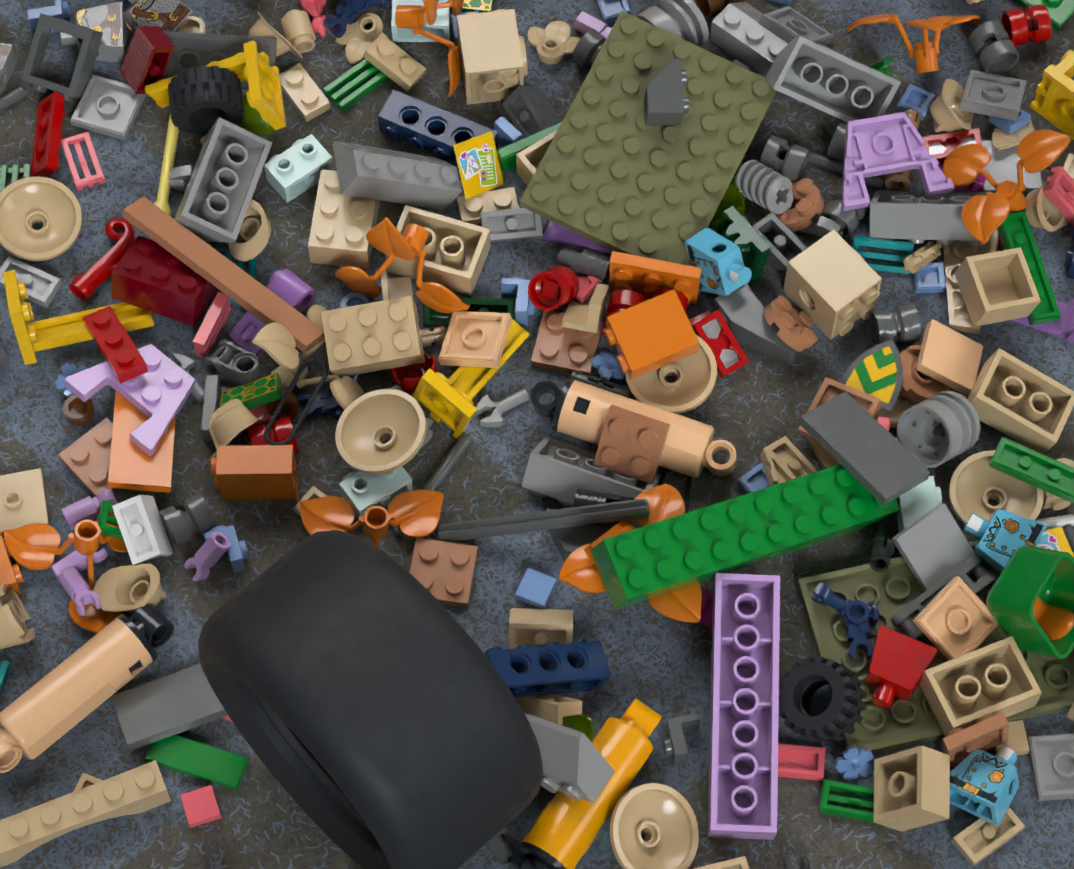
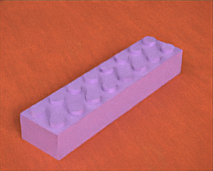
(744, 707)

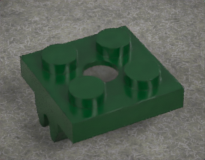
(739, 231)

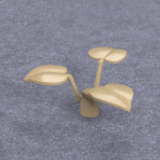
(281, 347)

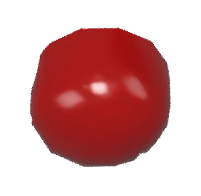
(409, 376)

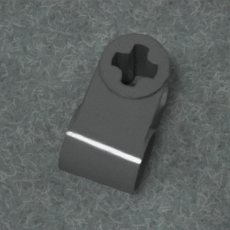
(233, 364)

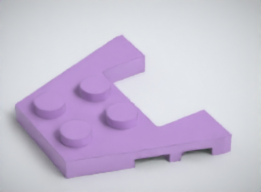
(885, 147)
(155, 393)

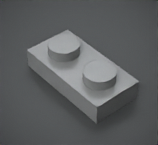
(512, 224)
(39, 285)

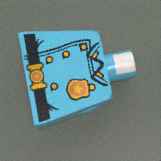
(720, 262)
(1003, 536)
(985, 784)

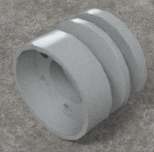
(678, 18)
(939, 428)

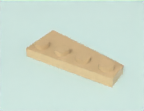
(953, 257)

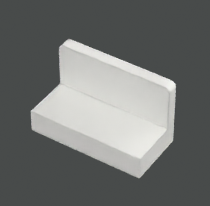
(142, 529)

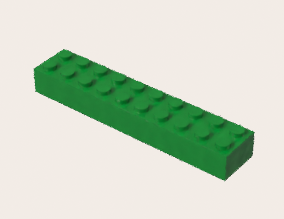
(735, 534)

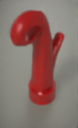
(85, 285)

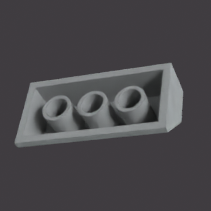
(743, 37)
(831, 81)
(395, 176)
(223, 182)
(920, 217)
(562, 468)
(570, 761)

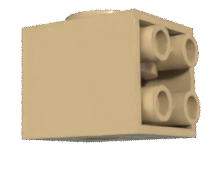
(491, 55)
(832, 284)

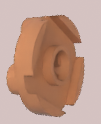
(807, 203)
(793, 326)
(912, 384)

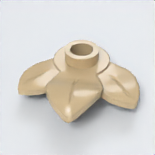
(359, 39)
(552, 42)

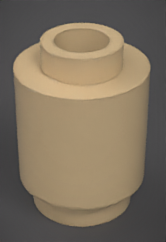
(299, 30)

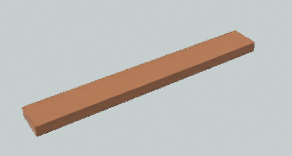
(221, 272)

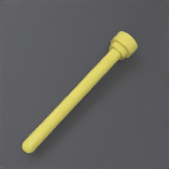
(167, 165)

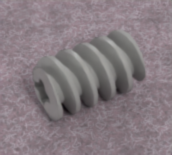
(764, 186)

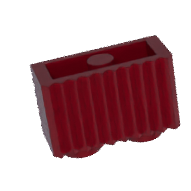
(146, 57)

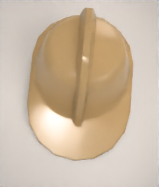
(263, 29)
(946, 109)
(1042, 212)
(252, 234)
(228, 422)
(129, 588)

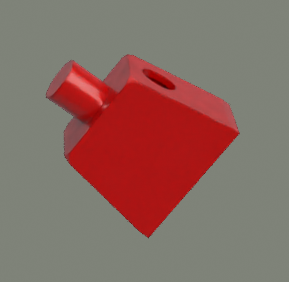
(897, 666)

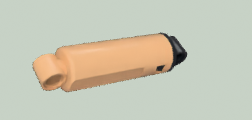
(582, 412)
(80, 684)

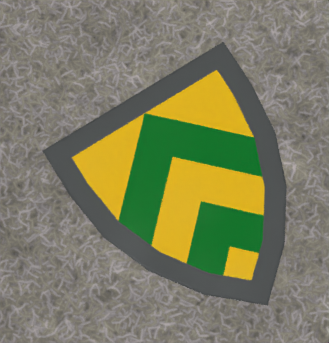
(877, 373)

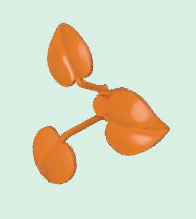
(417, 16)
(926, 52)
(986, 213)
(407, 247)
(414, 511)
(35, 548)
(679, 604)

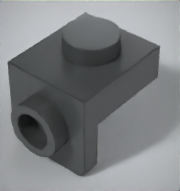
(675, 742)

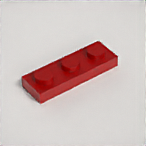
(47, 135)
(115, 344)

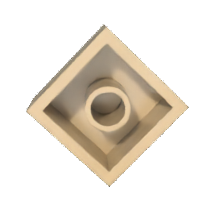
(912, 788)

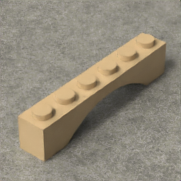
(111, 798)

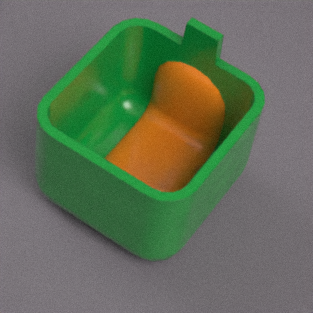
(1036, 601)

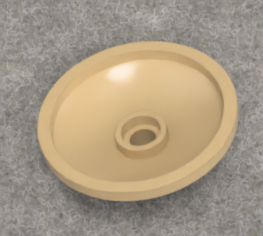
(38, 202)
(694, 382)
(374, 419)
(976, 483)
(667, 824)

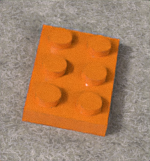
(649, 274)

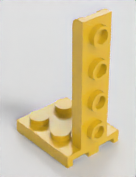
(263, 84)
(1056, 94)
(61, 329)
(452, 398)

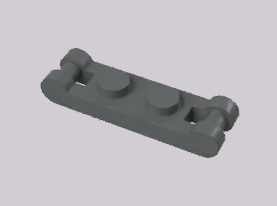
(971, 566)

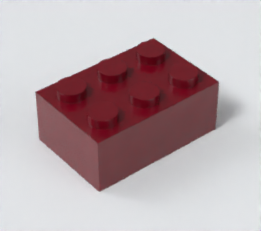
(160, 283)

